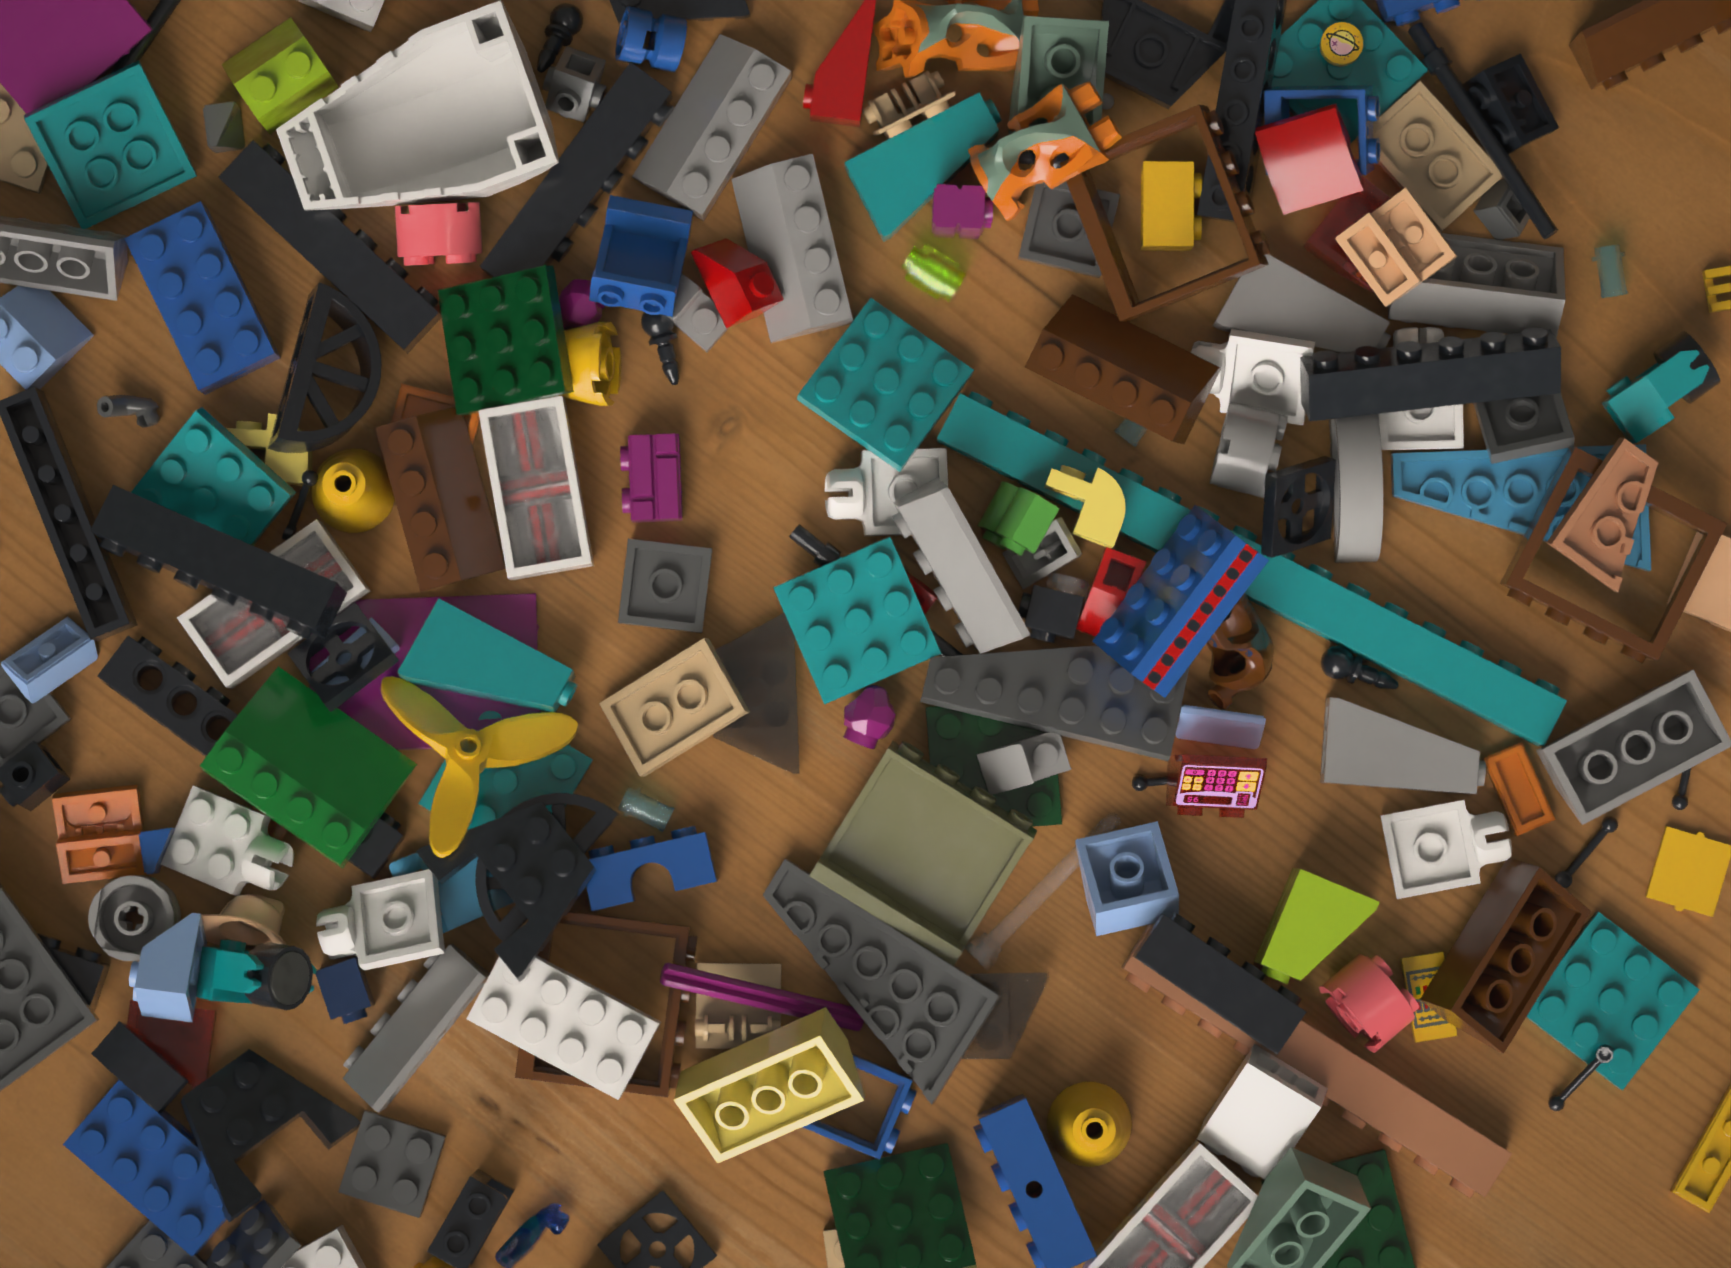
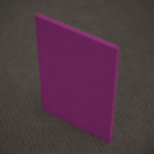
(62, 45)
(403, 621)

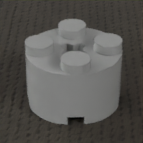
(1247, 449)
(123, 895)

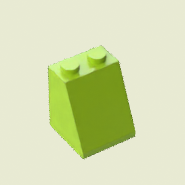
(279, 75)
(1309, 924)

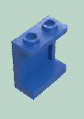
(641, 256)

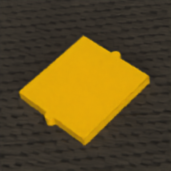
(1689, 871)

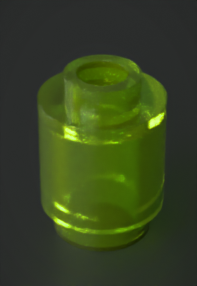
(933, 272)

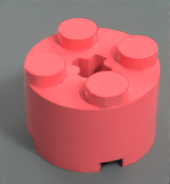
(438, 231)
(1369, 1001)

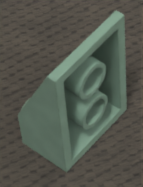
(1058, 53)
(1300, 1215)

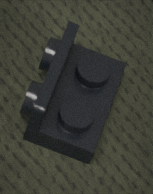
(1512, 103)

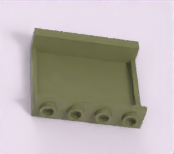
(924, 851)

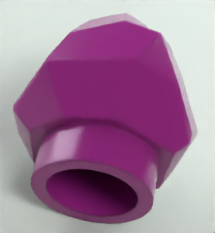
(576, 307)
(869, 717)

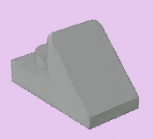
(697, 315)
(1023, 762)

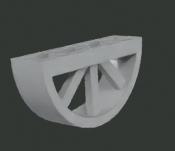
(1357, 488)

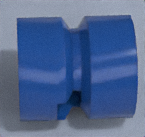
(665, 42)

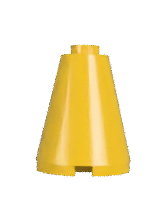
(593, 363)
(365, 502)
(1075, 1110)

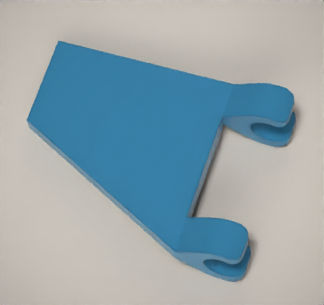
(457, 894)

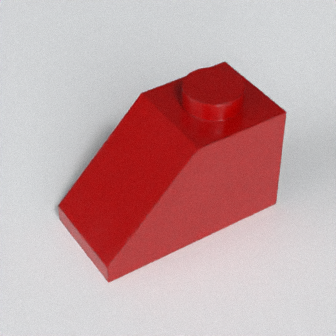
(736, 281)

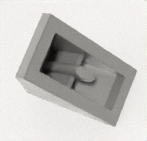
(1053, 553)

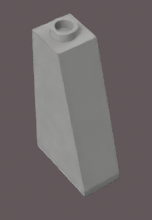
(1295, 306)
(1386, 753)

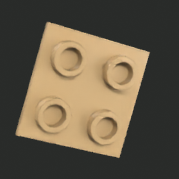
(931, 103)
(728, 1023)

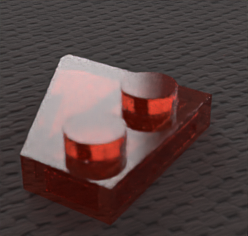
(179, 1042)

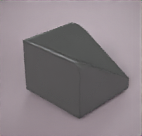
(224, 127)
(1501, 212)

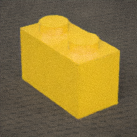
(1168, 206)

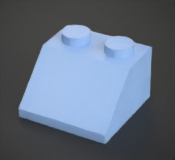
(37, 335)
(1127, 878)
(169, 971)

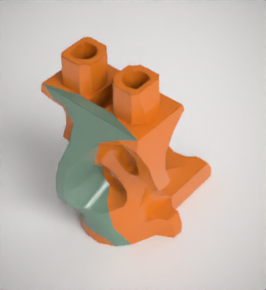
(919, 32)
(1064, 133)

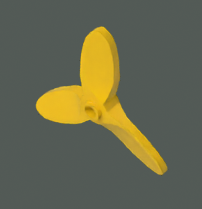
(470, 752)

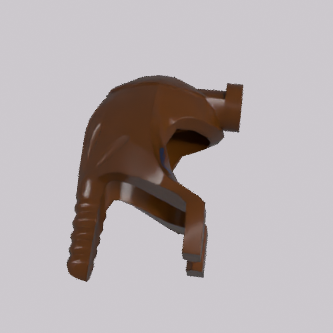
(1240, 654)

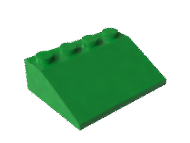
(308, 767)

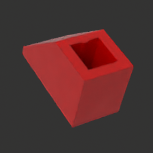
(1108, 589)

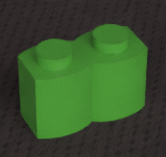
(1017, 519)

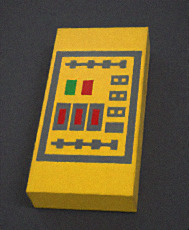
(1417, 975)

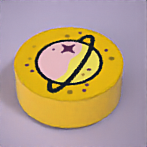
(1341, 44)

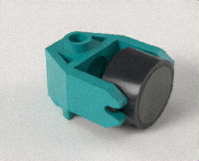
(1643, 403)
(265, 976)

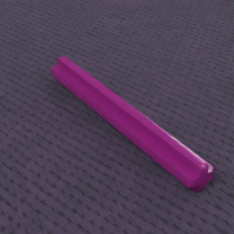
(756, 995)

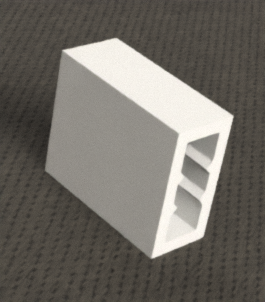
(1261, 1113)

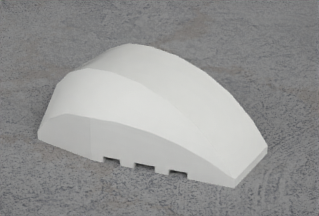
(426, 122)

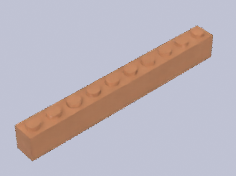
(1360, 1089)

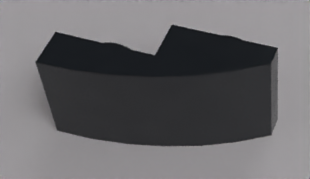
(140, 1067)

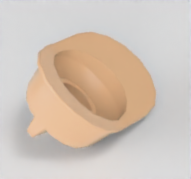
(246, 919)

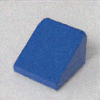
(153, 848)

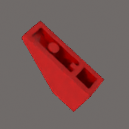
(842, 76)

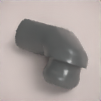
(126, 405)

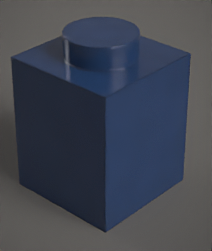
(345, 990)

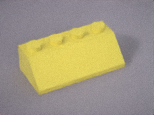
(770, 1085)

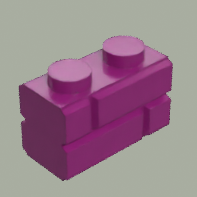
(960, 211)
(653, 478)

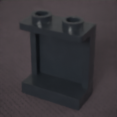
(471, 1220)

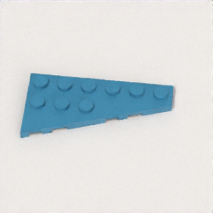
(1500, 492)

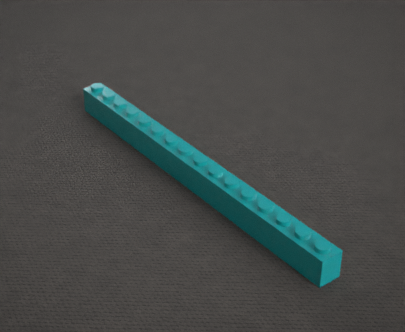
(1281, 587)

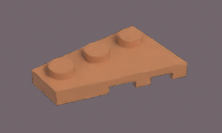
(1605, 514)

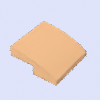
(1396, 247)
(1713, 591)

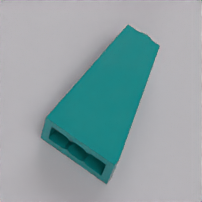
(904, 170)
(480, 661)

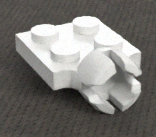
(1258, 372)
(1422, 427)
(877, 485)
(226, 845)
(1441, 847)
(386, 922)

